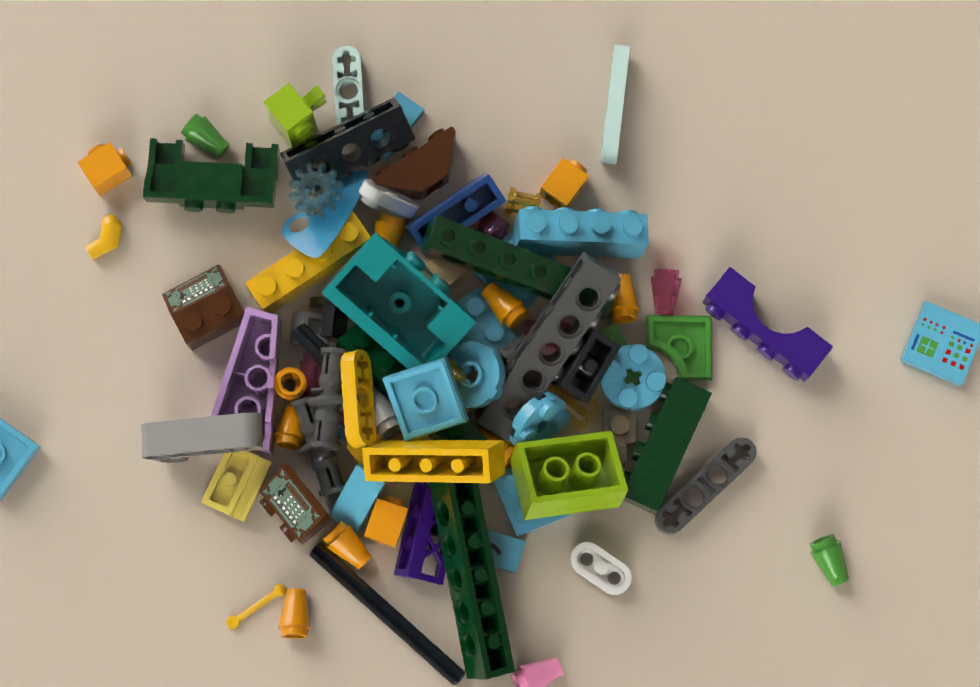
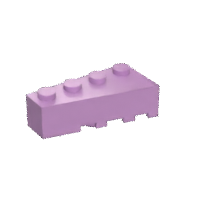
(251, 372)

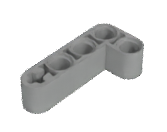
(179, 439)

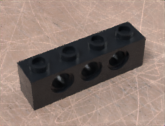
(355, 130)

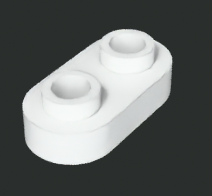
(396, 203)
(601, 567)

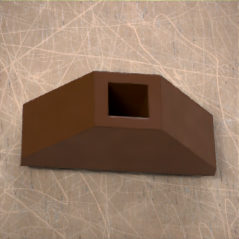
(422, 168)

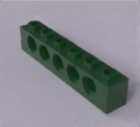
(498, 260)
(472, 579)

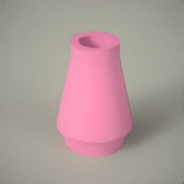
(537, 673)

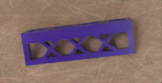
(417, 537)

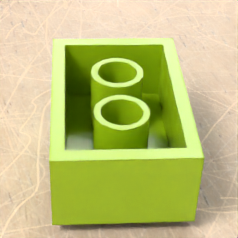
(568, 475)

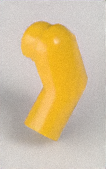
(109, 237)

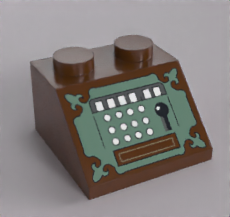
(204, 307)
(294, 504)

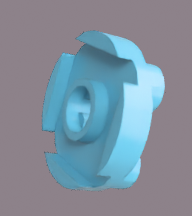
(490, 370)
(651, 381)
(540, 419)

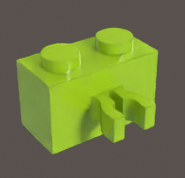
(293, 114)

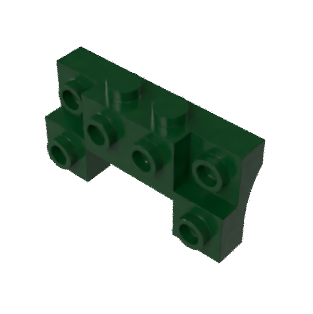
(211, 184)

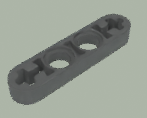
(705, 485)

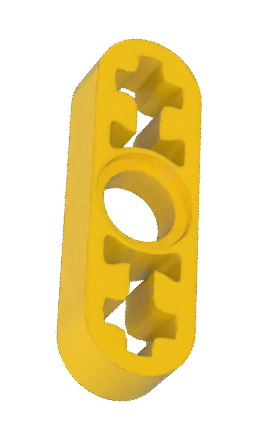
(358, 418)

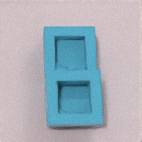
(356, 499)

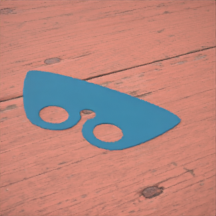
(322, 232)

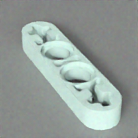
(615, 104)

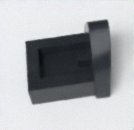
(333, 319)

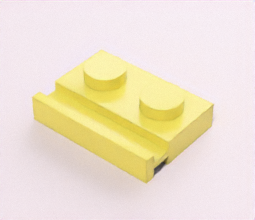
(237, 483)

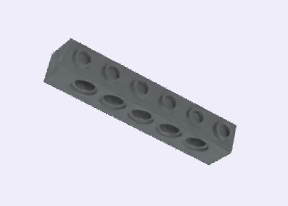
(585, 274)

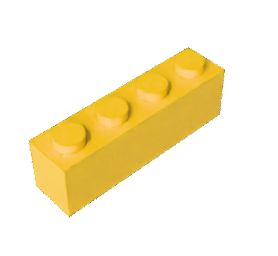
(300, 272)
(434, 461)

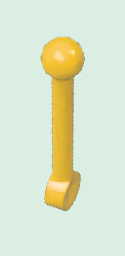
(234, 621)

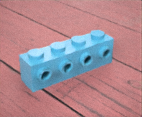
(572, 232)

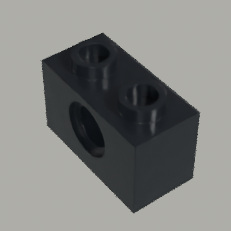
(588, 366)

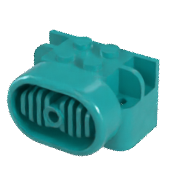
(413, 331)

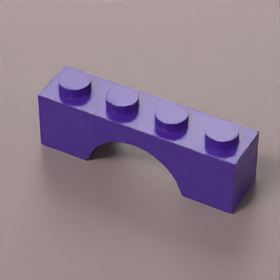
(796, 351)

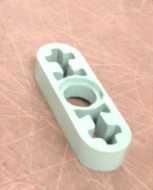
(338, 70)

